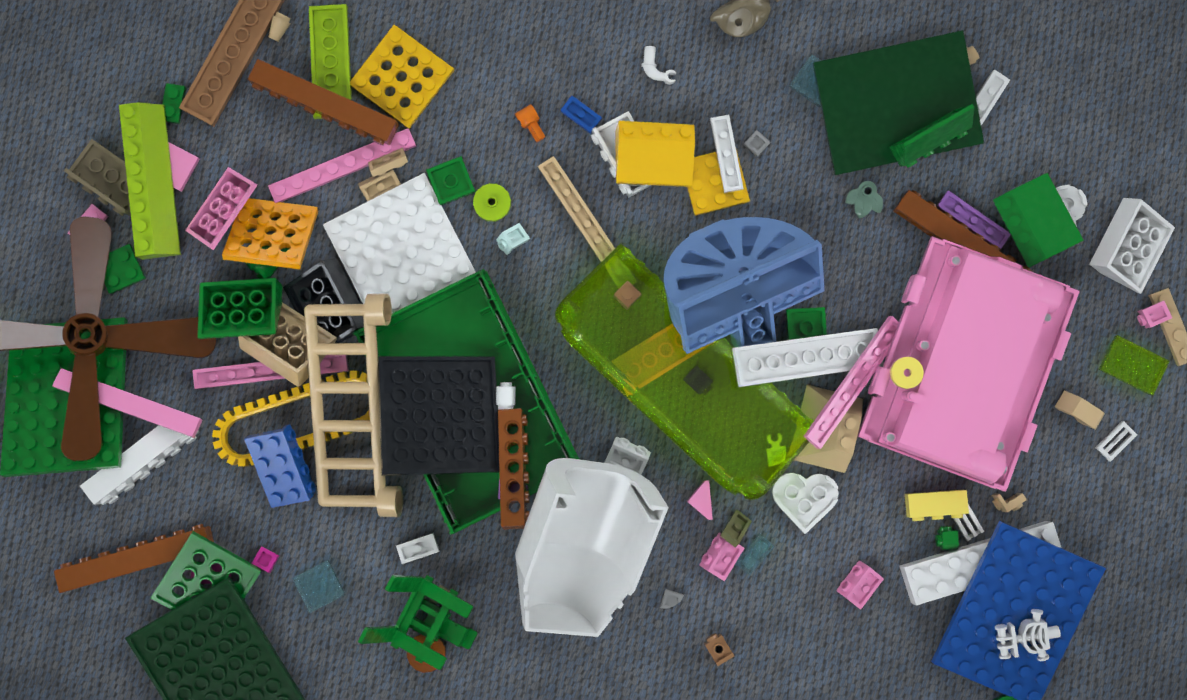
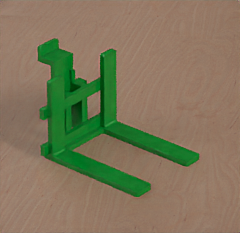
(435, 626)

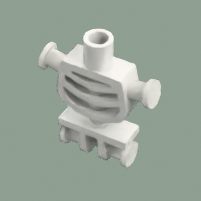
(1036, 630)

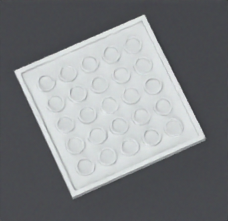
(400, 245)

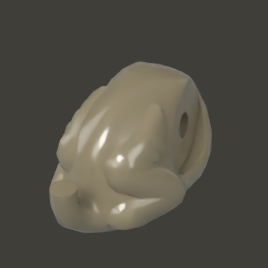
(742, 17)

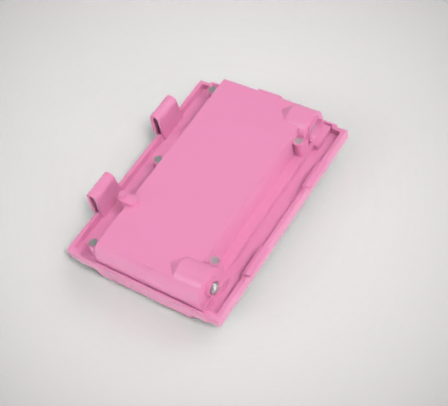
(985, 355)

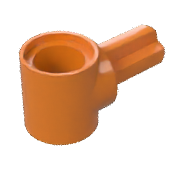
(528, 118)

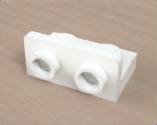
(628, 455)

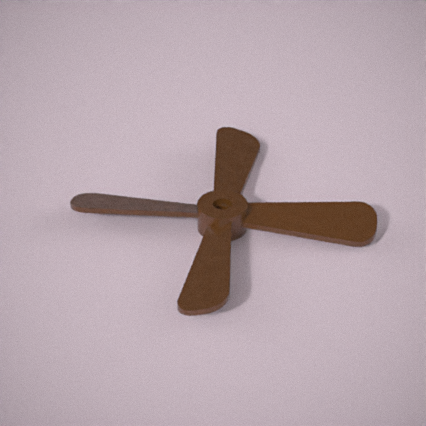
(179, 337)

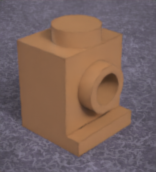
(722, 656)

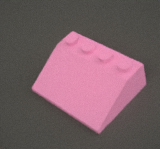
(221, 208)

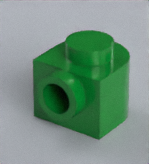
(947, 538)

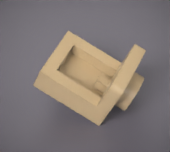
(1012, 503)

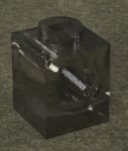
(698, 380)

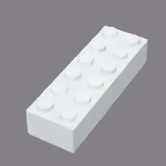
(135, 465)

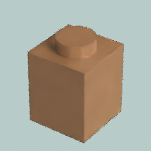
(627, 295)

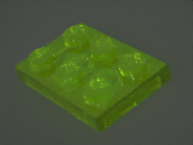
(1134, 365)

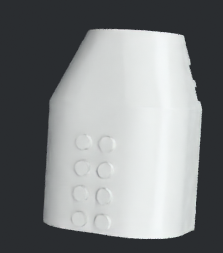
(585, 545)

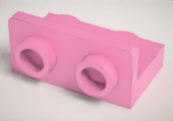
(721, 557)
(860, 584)

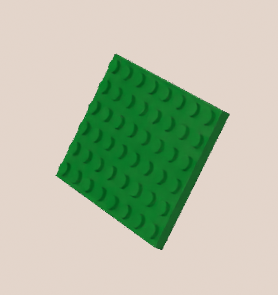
(38, 410)

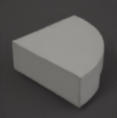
(670, 599)

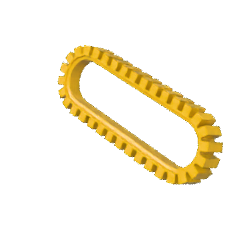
(243, 460)

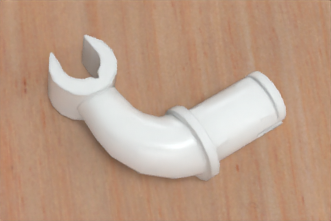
(650, 67)

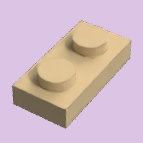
(387, 162)

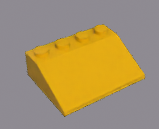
(654, 153)

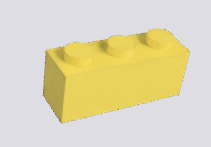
(936, 504)

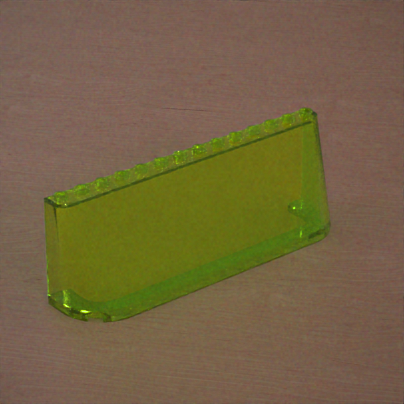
(732, 432)

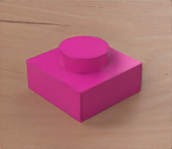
(265, 559)

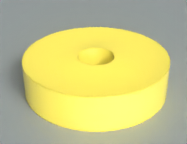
(897, 372)

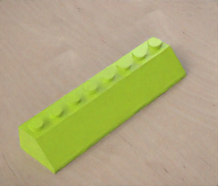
(149, 180)

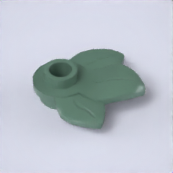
(864, 202)

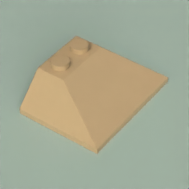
(841, 444)

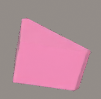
(702, 500)

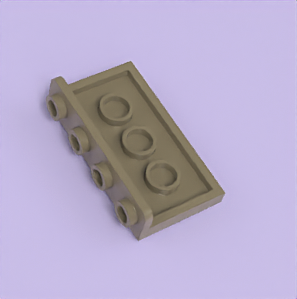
(102, 174)

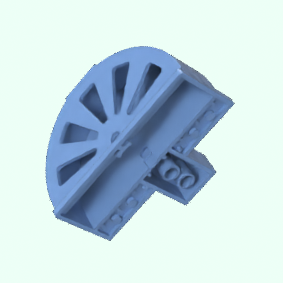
(737, 278)

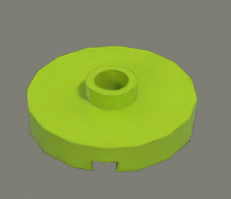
(492, 212)

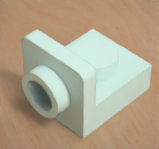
(512, 238)

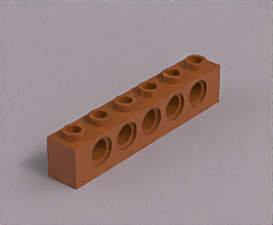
(506, 419)

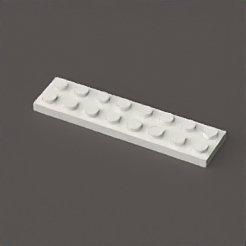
(800, 357)

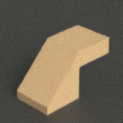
(1080, 409)

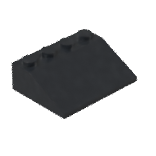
(326, 285)

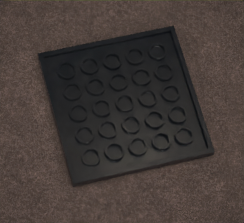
(438, 415)

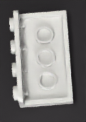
(605, 138)

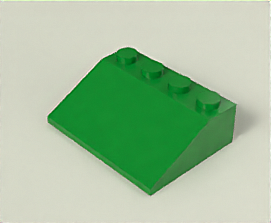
(933, 135)
(1038, 220)
(239, 308)

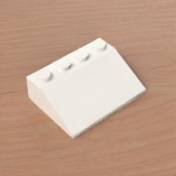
(1132, 244)

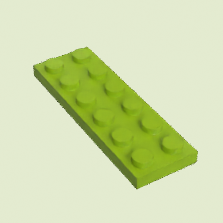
(330, 49)

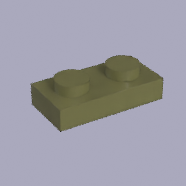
(735, 528)

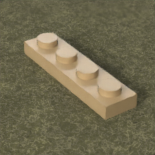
(1173, 328)

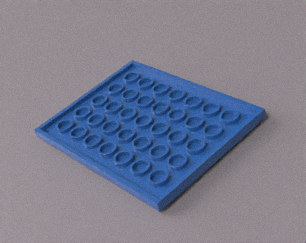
(1010, 581)

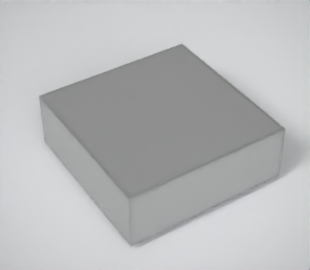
(757, 143)

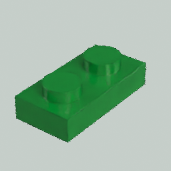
(172, 100)

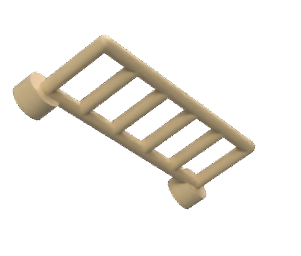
(375, 312)

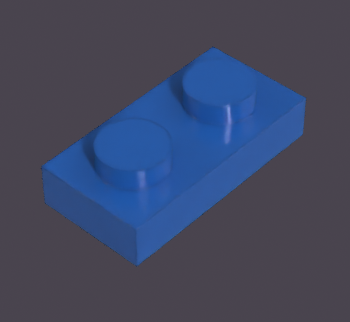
(581, 114)

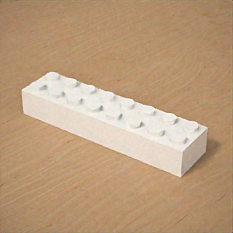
(952, 570)

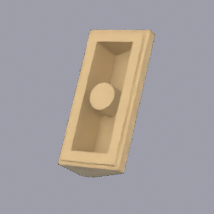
(378, 185)

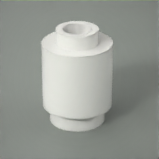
(505, 395)

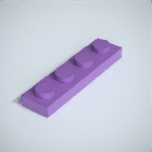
(973, 219)

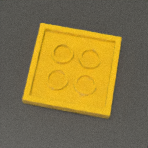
(707, 187)

